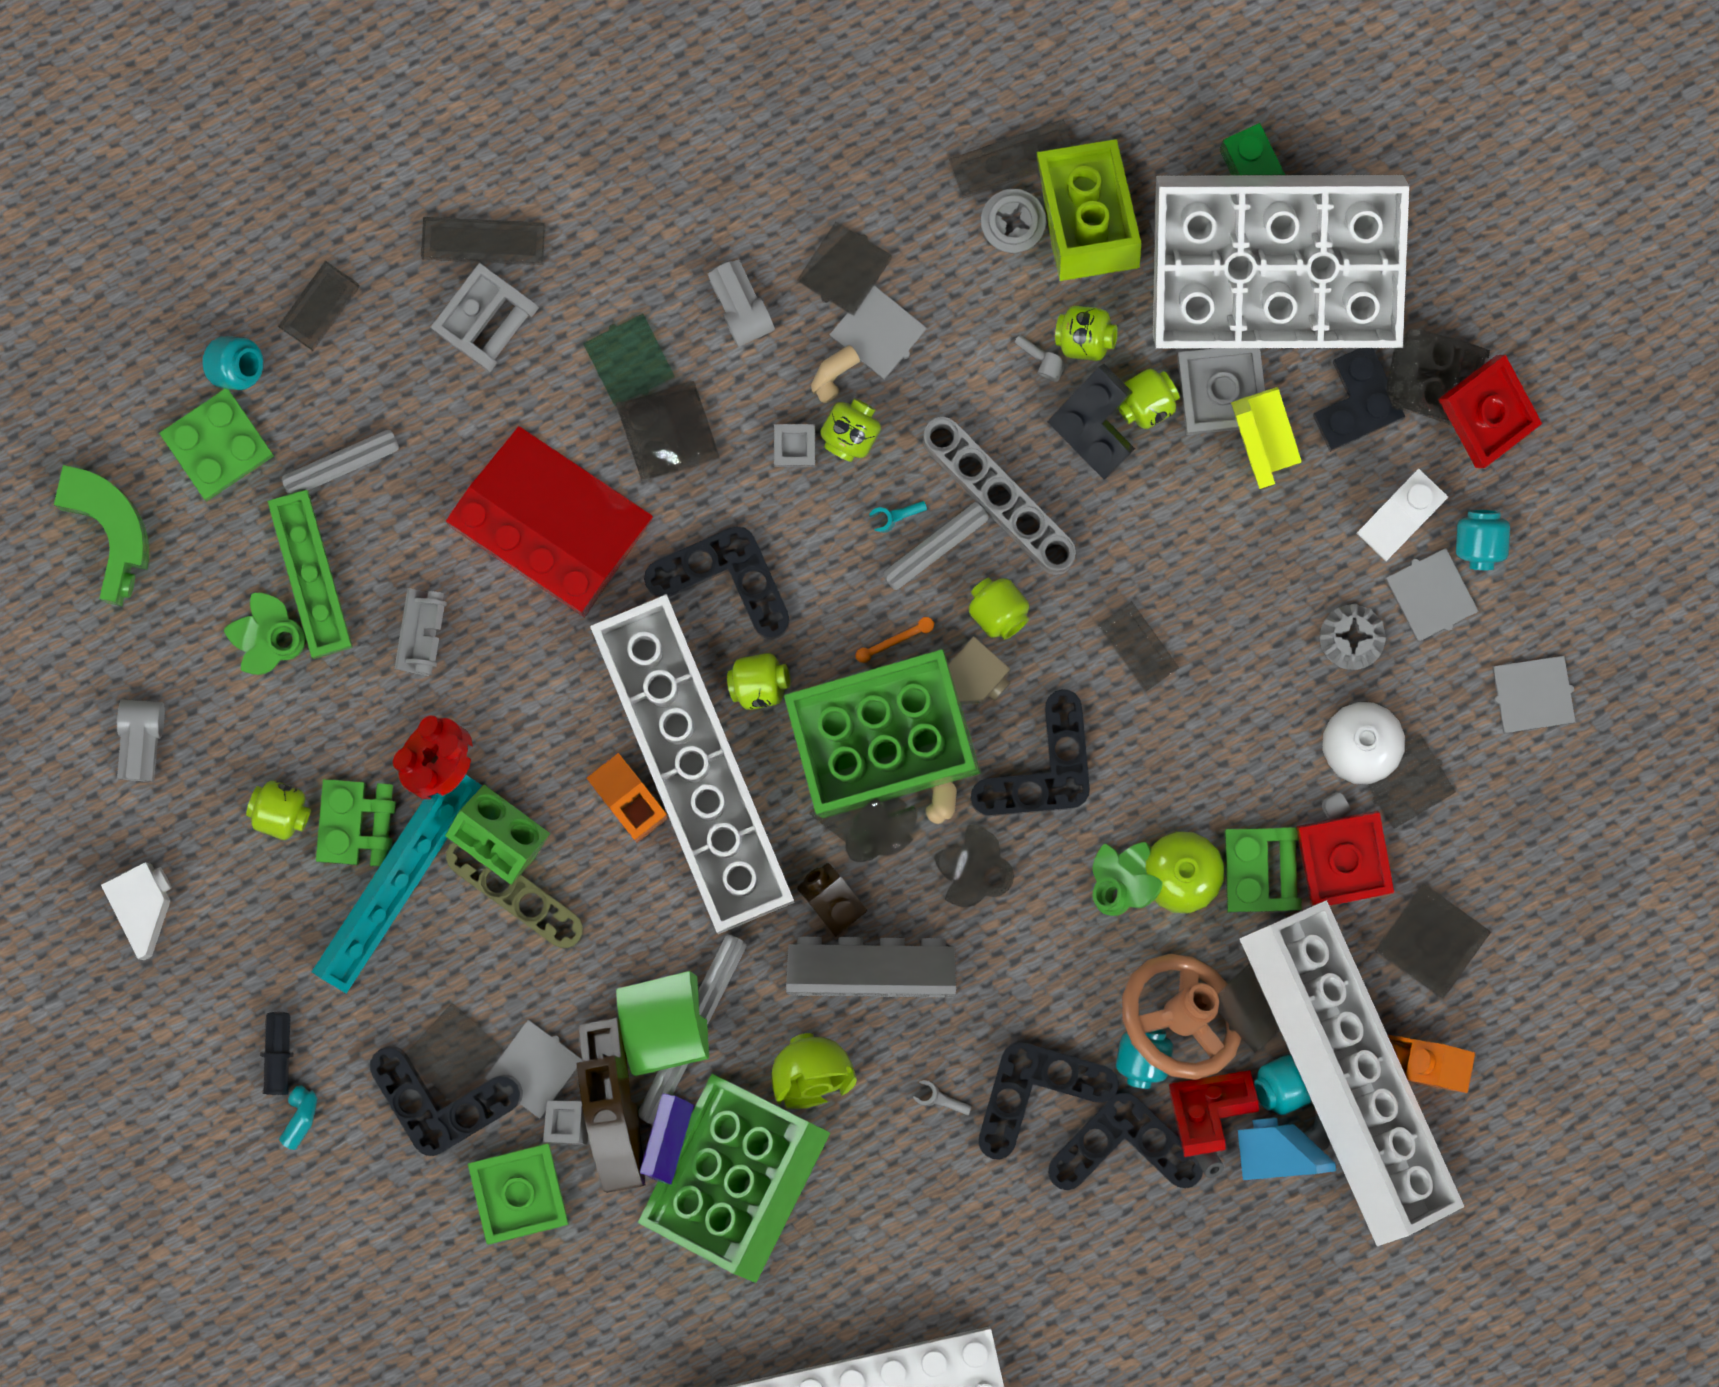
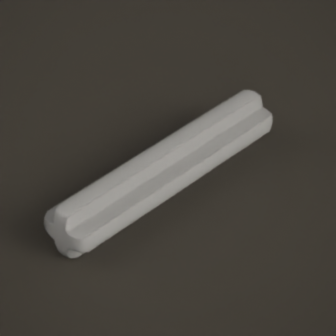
(340, 462)
(936, 546)

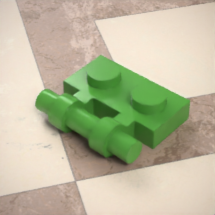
(342, 822)

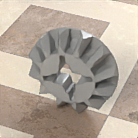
(1006, 203)
(1339, 649)

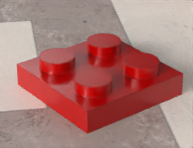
(1490, 411)
(1345, 859)

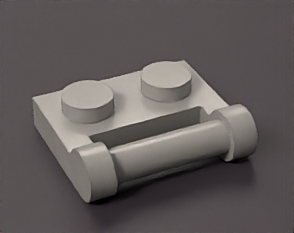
(473, 309)

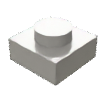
(794, 445)
(565, 1123)

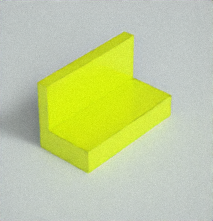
(1266, 434)

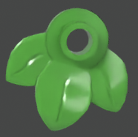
(260, 634)
(1127, 876)

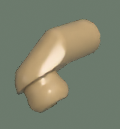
(829, 370)
(942, 803)

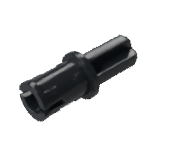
(276, 1053)

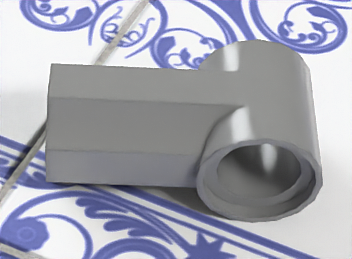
(744, 313)
(140, 727)

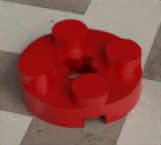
(432, 738)

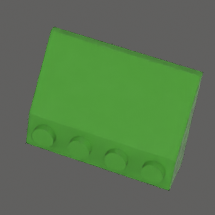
(881, 734)
(735, 1179)

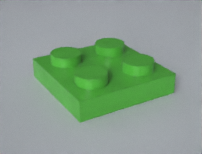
(216, 444)
(518, 1194)

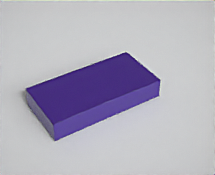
(666, 1138)

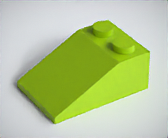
(1089, 210)

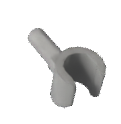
(1051, 365)
(1335, 806)
(943, 1100)

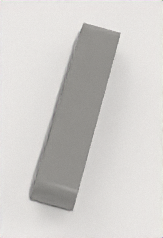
(991, 477)

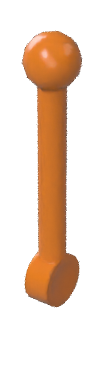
(924, 625)

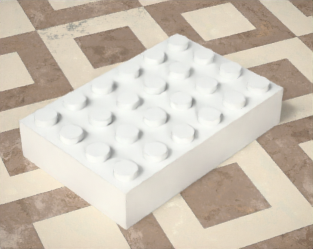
(1280, 261)

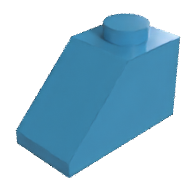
(1279, 1152)

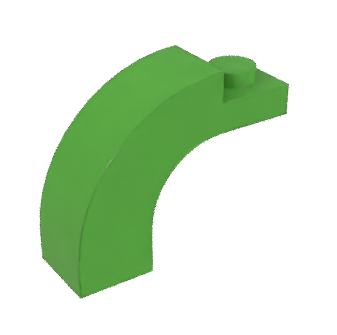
(96, 497)

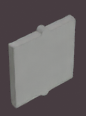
(879, 332)
(1431, 595)
(1533, 694)
(538, 1065)

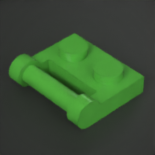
(1248, 870)

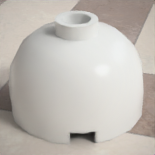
(1363, 743)

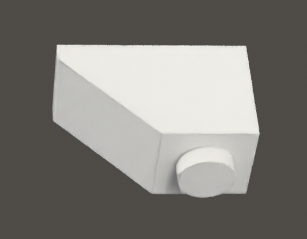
(1402, 515)
(140, 905)

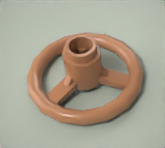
(1184, 1014)

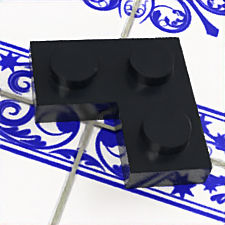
(1368, 402)
(1085, 424)

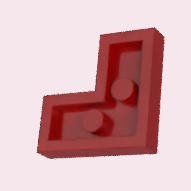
(1203, 1102)

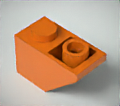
(627, 797)
(1434, 1063)

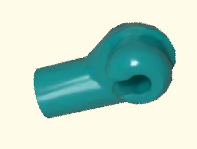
(302, 1119)

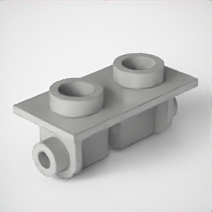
(417, 636)

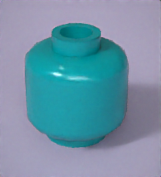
(233, 362)
(1483, 539)
(1133, 1064)
(1281, 1086)

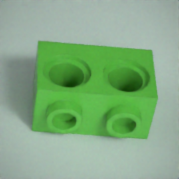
(497, 834)

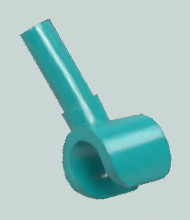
(897, 514)

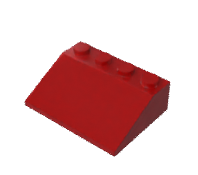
(549, 520)

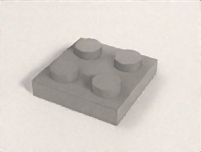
(1212, 381)

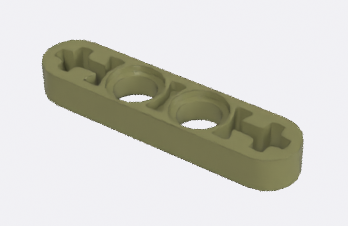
(511, 899)

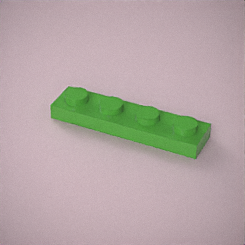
(310, 574)

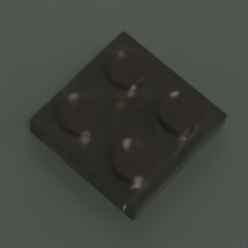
(1432, 941)

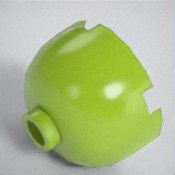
(1188, 871)
(809, 1070)

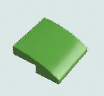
(662, 1023)

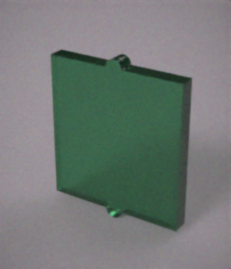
(629, 360)

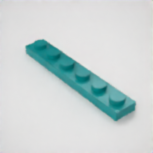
(391, 886)

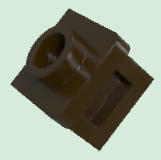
(831, 898)

